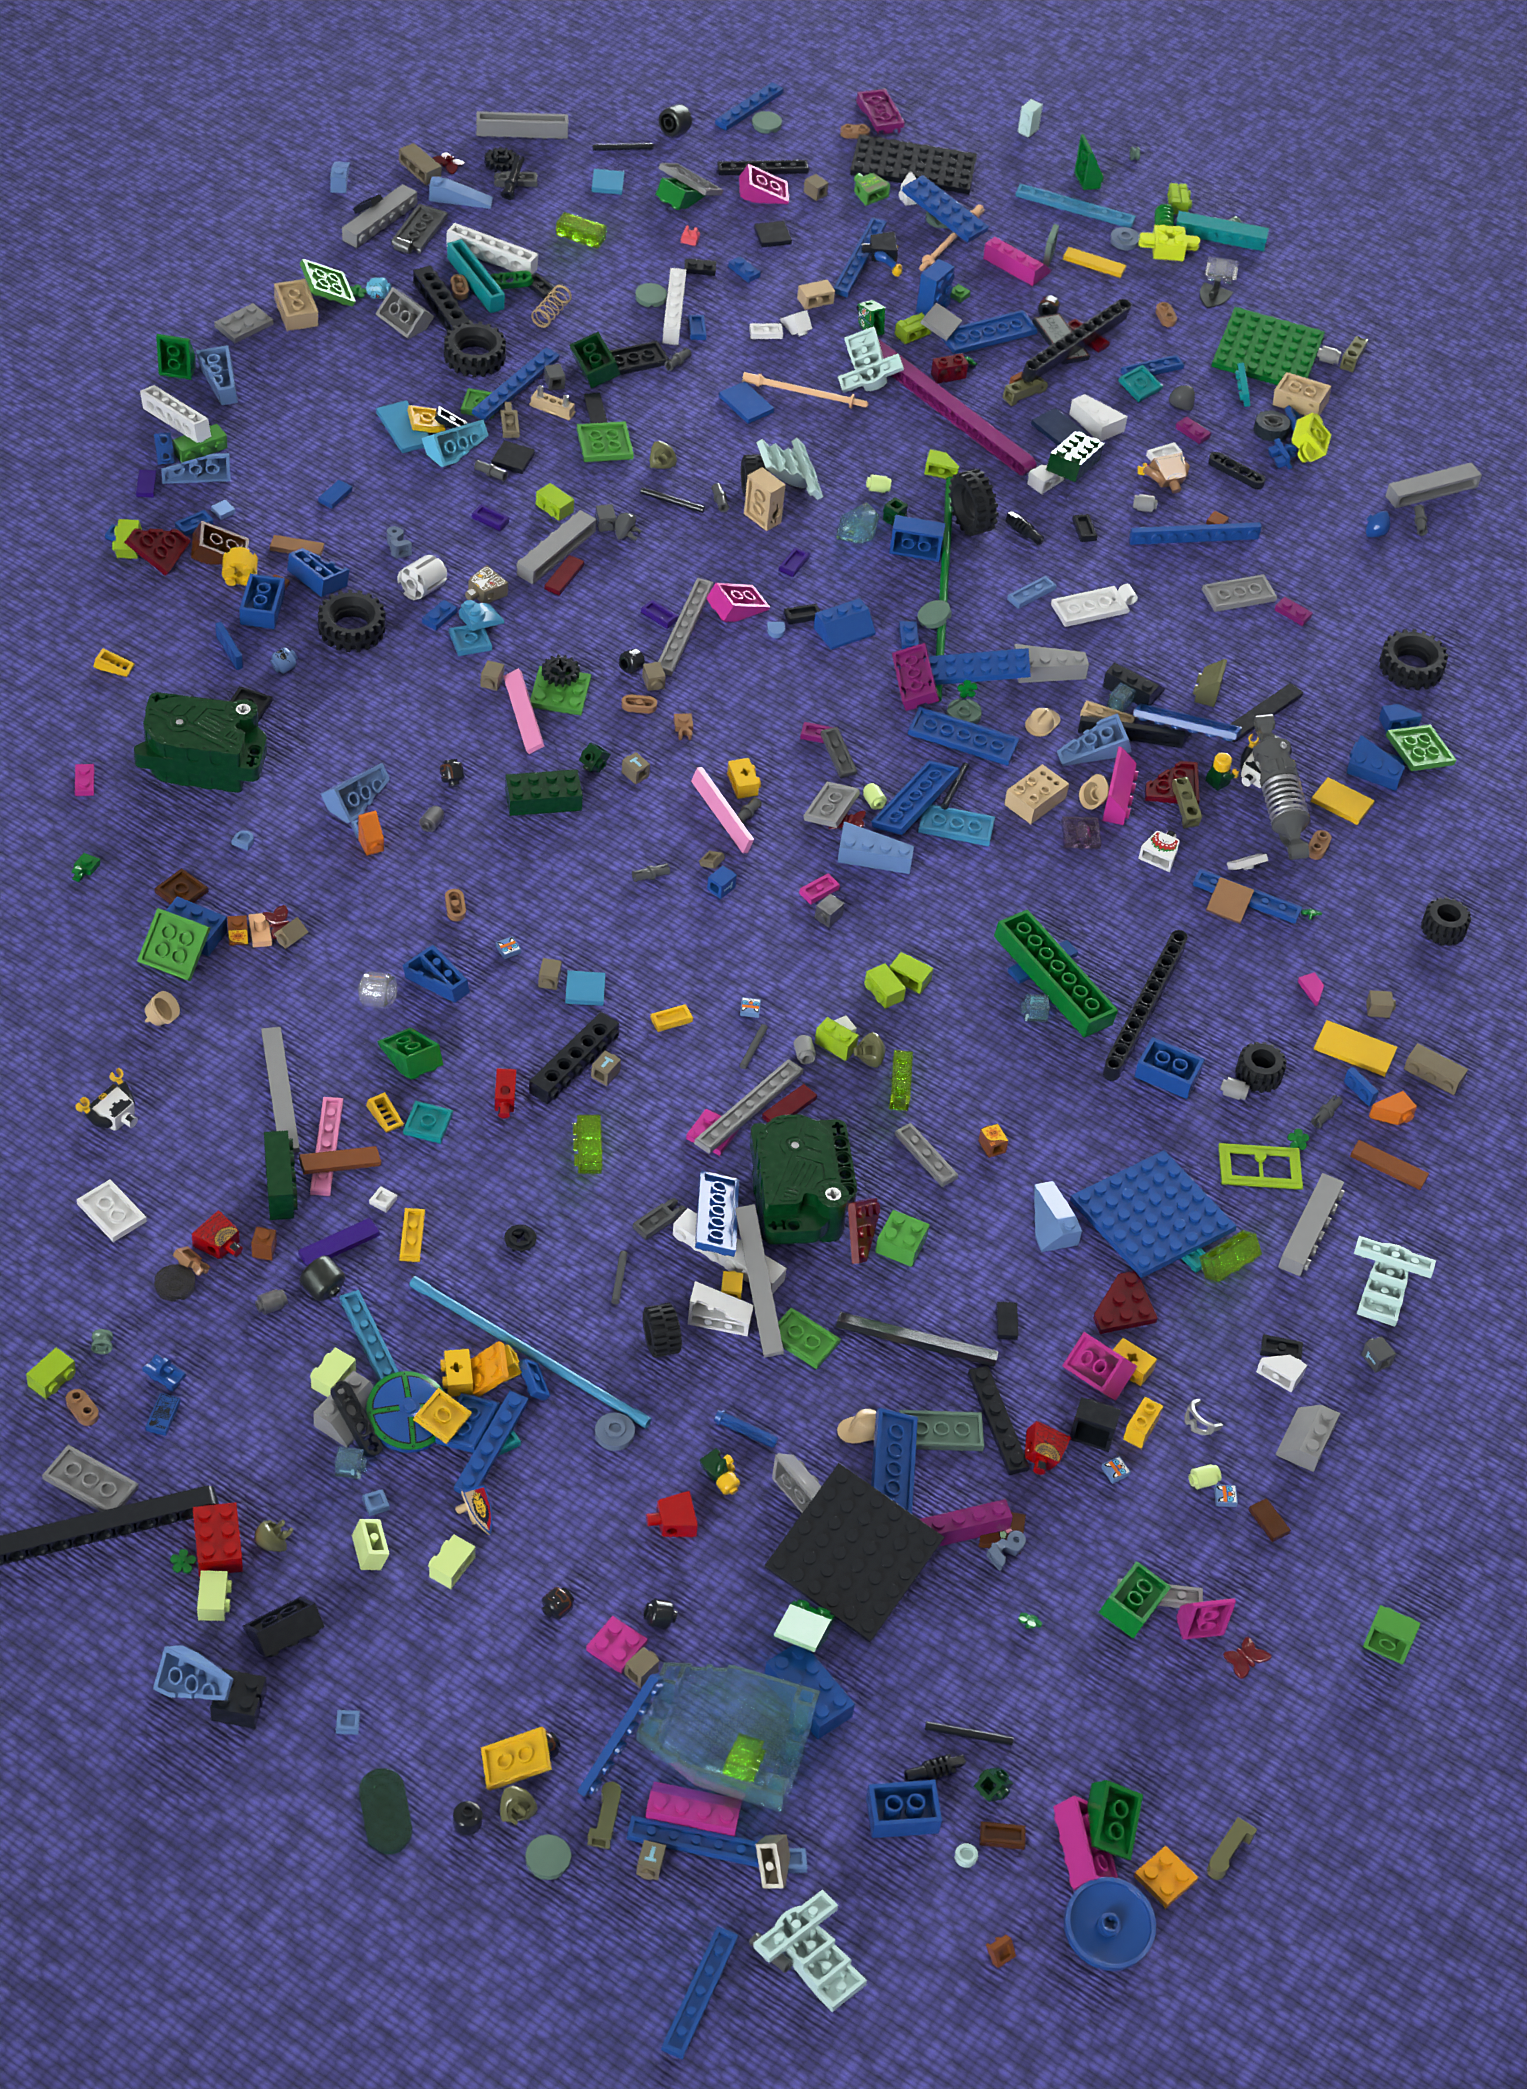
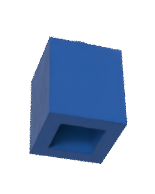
(721, 882)

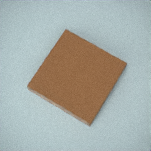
(1230, 900)

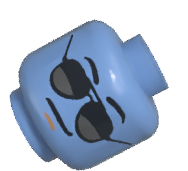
(283, 660)

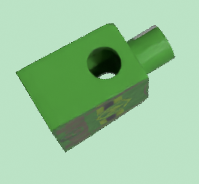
(871, 188)

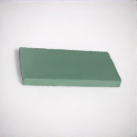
(948, 1430)

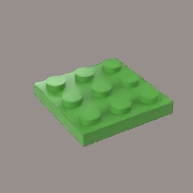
(327, 282)
(604, 441)
(560, 699)
(1420, 747)
(173, 944)

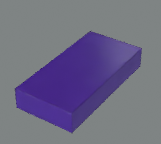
(146, 483)
(490, 517)
(794, 562)
(659, 614)

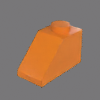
(370, 833)
(1394, 1109)

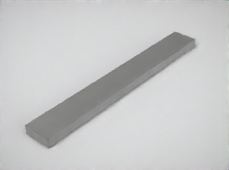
(685, 625)
(279, 1083)
(748, 1106)
(759, 1281)

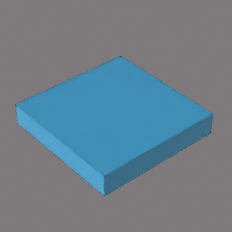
(608, 181)
(470, 641)
(585, 988)

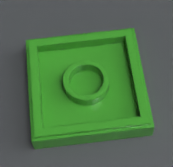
(472, 399)

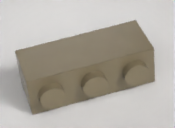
(419, 163)
(1435, 1069)

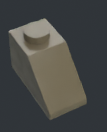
(773, 1860)

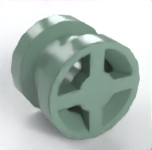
(102, 1341)

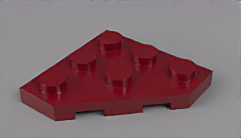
(158, 546)
(1161, 788)
(862, 1226)
(1124, 1305)

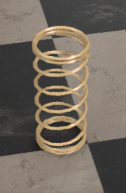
(547, 315)

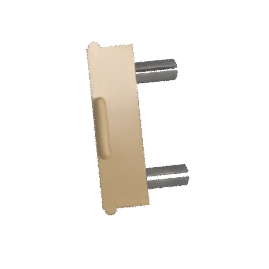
(552, 404)

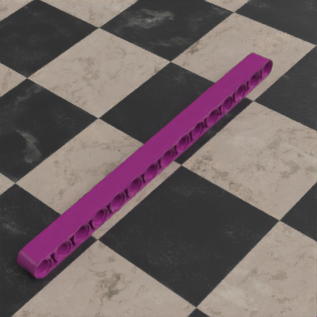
(961, 416)

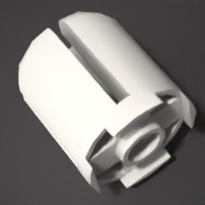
(422, 577)

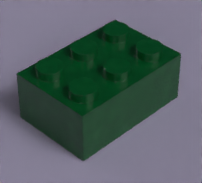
(594, 359)

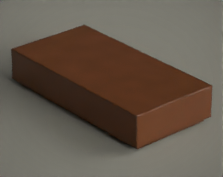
(1269, 1520)
(1002, 1835)

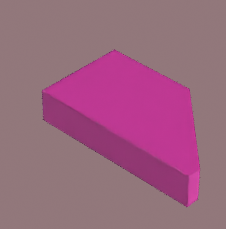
(1312, 986)

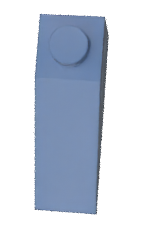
(339, 177)

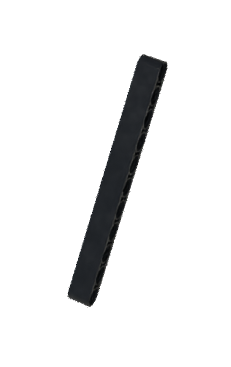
(1076, 340)
(1145, 1005)
(104, 1524)

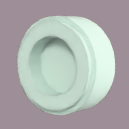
(966, 1855)

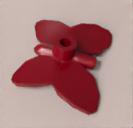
(451, 162)
(853, 819)
(277, 919)
(1246, 1655)

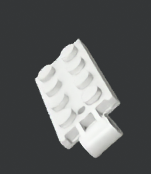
(1094, 604)

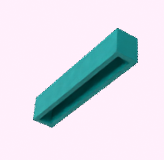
(1223, 231)
(476, 275)

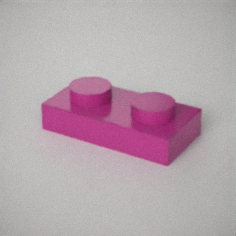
(84, 779)
(819, 888)

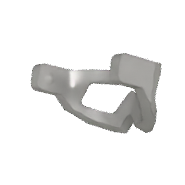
(1211, 1427)

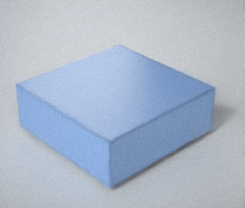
(222, 509)

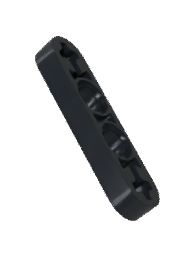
(1221, 462)
(359, 1417)

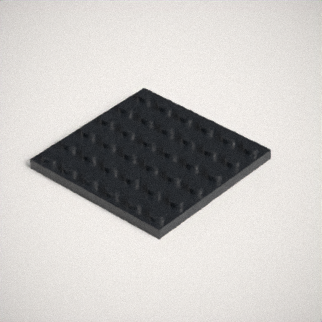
(854, 1552)

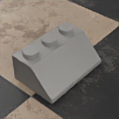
(404, 314)
(328, 1417)
(1308, 1435)
(795, 1480)

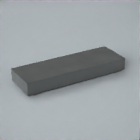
(838, 752)

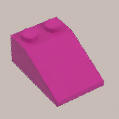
(762, 187)
(736, 601)
(1099, 1366)
(1205, 1618)

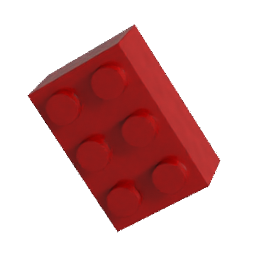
(218, 1538)

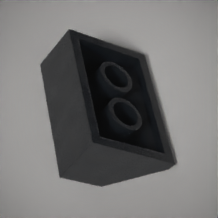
(1145, 690)
(284, 1626)

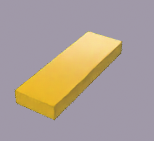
(412, 1235)

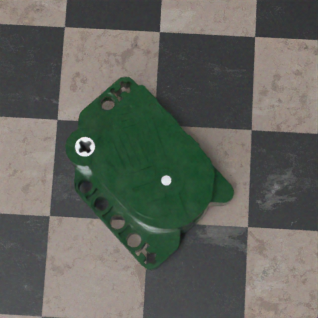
(202, 742)
(802, 1178)

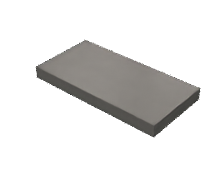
(690, 179)
(1239, 593)
(89, 1480)

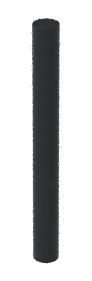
(635, 146)
(671, 499)
(946, 802)
(968, 1733)

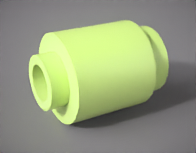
(878, 483)
(874, 796)
(1205, 1476)

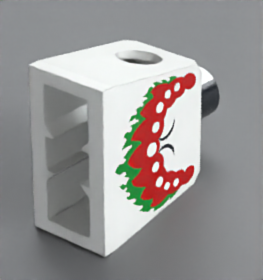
(1160, 850)

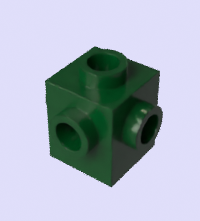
(893, 508)
(594, 757)
(994, 1784)

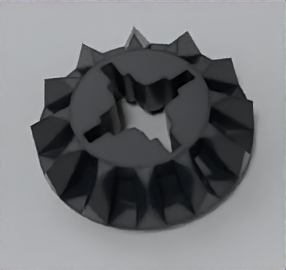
(516, 1232)

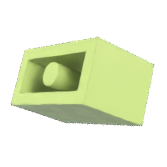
(334, 1368)
(370, 1544)
(451, 1561)
(213, 1595)

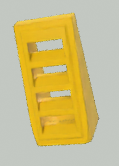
(106, 658)
(383, 1099)

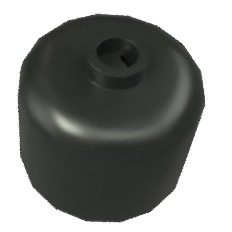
(675, 120)
(322, 1278)

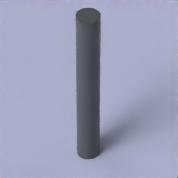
(753, 1046)
(619, 1277)

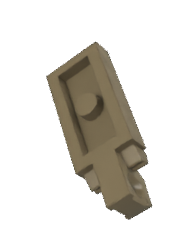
(509, 422)

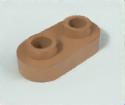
(852, 131)
(459, 287)
(1166, 314)
(639, 703)
(1319, 844)
(455, 905)
(80, 1406)

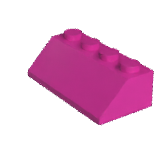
(1014, 261)
(1120, 788)
(693, 1809)
(1081, 1858)

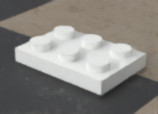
(111, 1210)

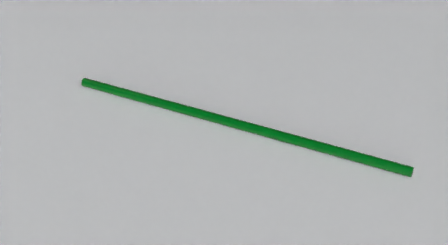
(944, 576)

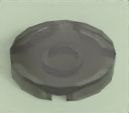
(174, 1282)

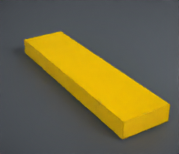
(1094, 262)

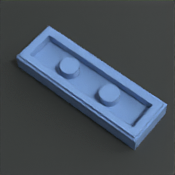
(1031, 592)

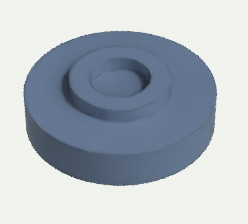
(1124, 238)
(614, 1431)

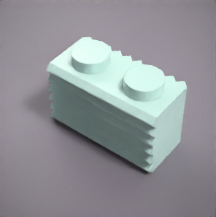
(1030, 118)

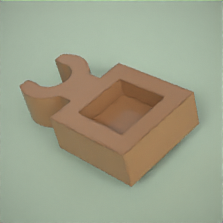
(683, 724)
(189, 1258)

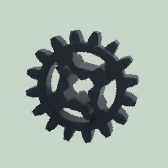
(499, 159)
(560, 670)

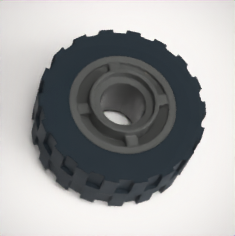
(1272, 425)

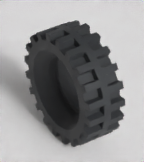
(475, 336)
(973, 502)
(351, 605)
(1416, 645)

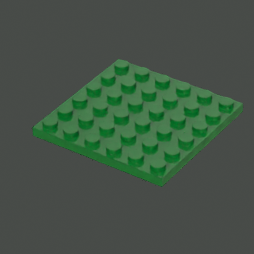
(1267, 346)

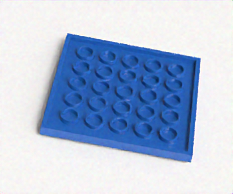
(1153, 1213)

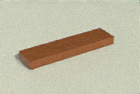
(339, 1160)
(1389, 1164)

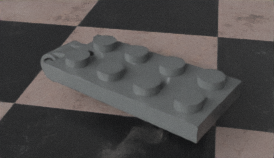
(418, 229)

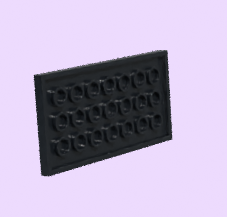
(894, 159)

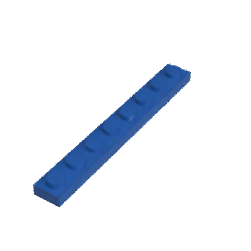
(857, 260)
(515, 384)
(1194, 533)

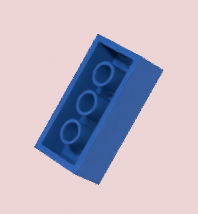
(803, 1668)

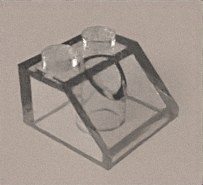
(1221, 268)

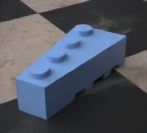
(218, 370)
(873, 850)

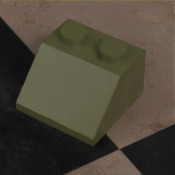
(1209, 683)

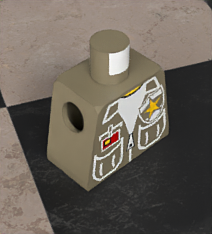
(486, 586)

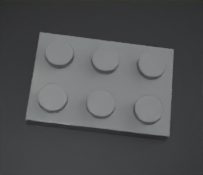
(243, 323)
(831, 804)

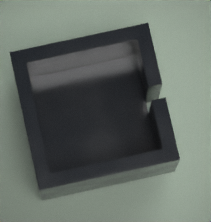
(1095, 1424)
(242, 1705)

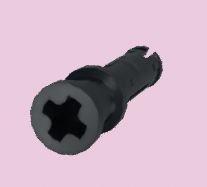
(511, 183)

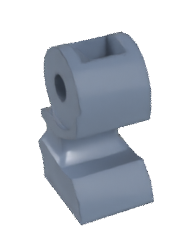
(398, 546)
(1012, 1545)

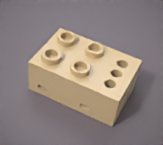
(296, 304)
(1301, 394)
(764, 499)
(1036, 794)

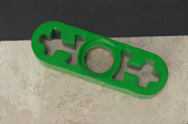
(521, 275)

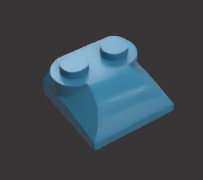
(479, 615)

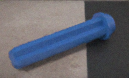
(745, 1428)

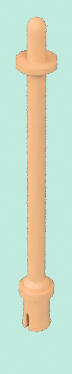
(928, 260)
(759, 380)

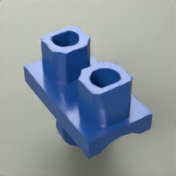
(164, 448)
(1285, 453)
(164, 1372)

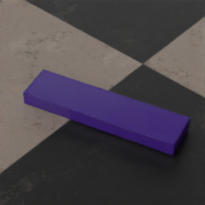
(340, 1241)

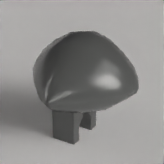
(1182, 397)
(624, 525)

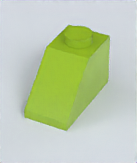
(940, 465)

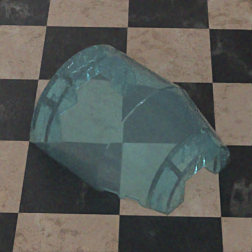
(707, 1708)

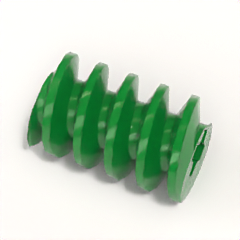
(1164, 215)

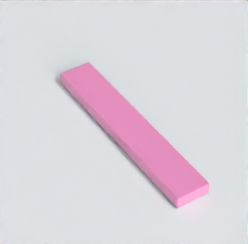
(523, 711)
(722, 810)
(327, 1141)

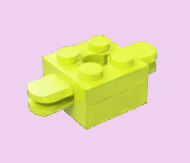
(1169, 242)
(1311, 438)

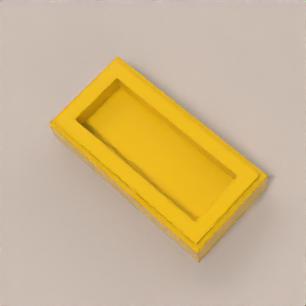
(671, 1018)

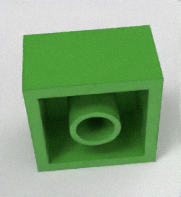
(902, 1238)
(1391, 1634)

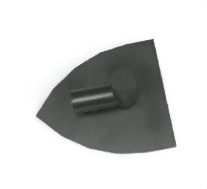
(1214, 295)

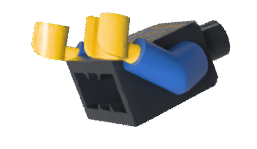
(884, 249)

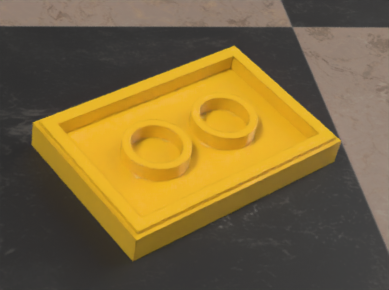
(1342, 801)
(516, 1758)

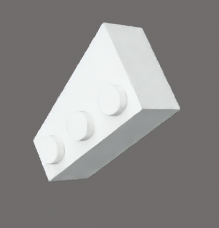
(1097, 418)
(719, 1311)

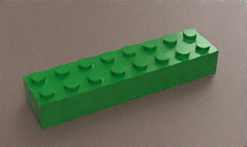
(1055, 973)

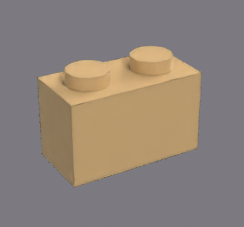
(816, 294)

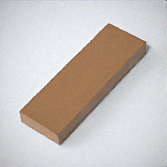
(288, 545)

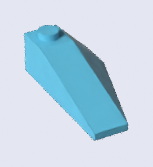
(452, 444)

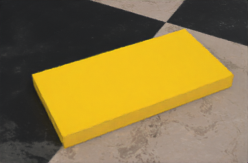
(1355, 1048)

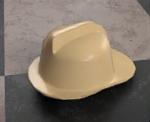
(1042, 722)
(1094, 792)
(162, 1009)
(858, 1428)

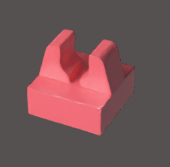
(690, 237)

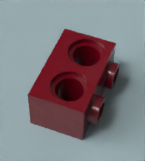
(949, 368)

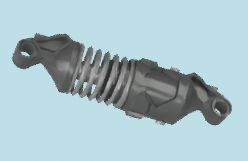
(1281, 786)

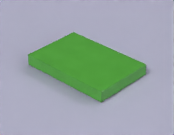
(806, 1338)

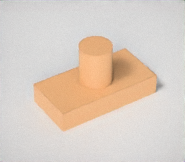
(259, 930)

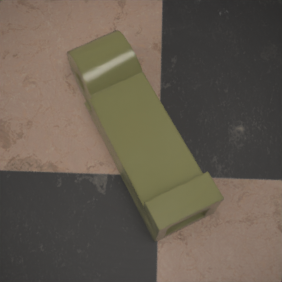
(1353, 354)
(1023, 389)
(1187, 802)
(610, 1800)
(1238, 1833)

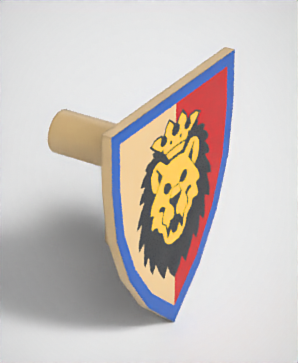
(478, 1507)

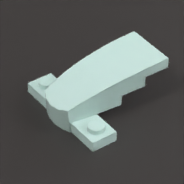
(868, 361)
(791, 466)
(1388, 1278)
(813, 1951)

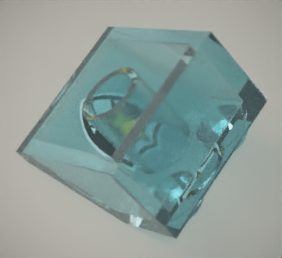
(858, 524)

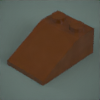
(212, 542)

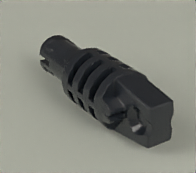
(1023, 527)
(935, 1768)

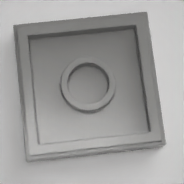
(941, 321)

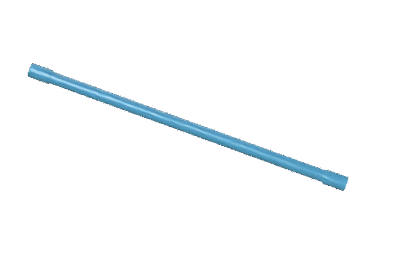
(634, 1414)

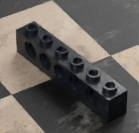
(439, 298)
(574, 1058)

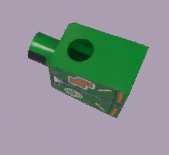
(872, 314)

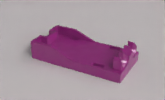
(880, 110)
(915, 676)

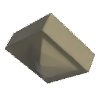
(711, 859)

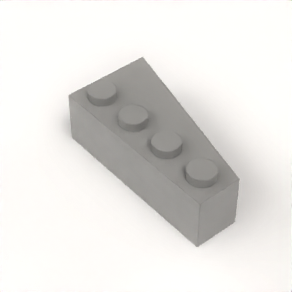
(1054, 664)

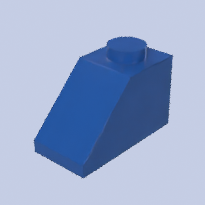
(1398, 717)

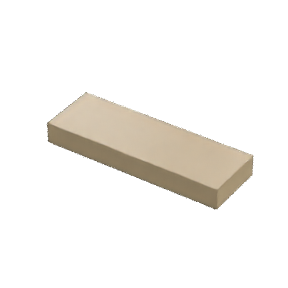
(1099, 711)

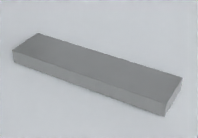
(926, 1155)
(1180, 1595)

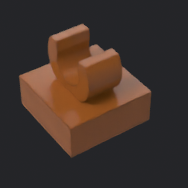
(1001, 1951)

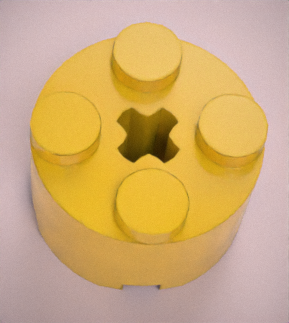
(238, 566)

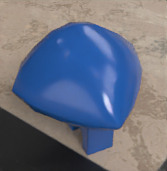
(1378, 524)

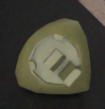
(662, 456)
(871, 1050)
(269, 1536)
(517, 1805)

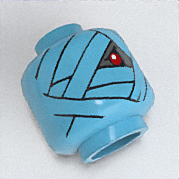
(378, 288)

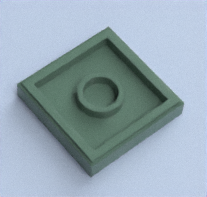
(1051, 245)

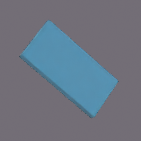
(399, 427)
(957, 825)

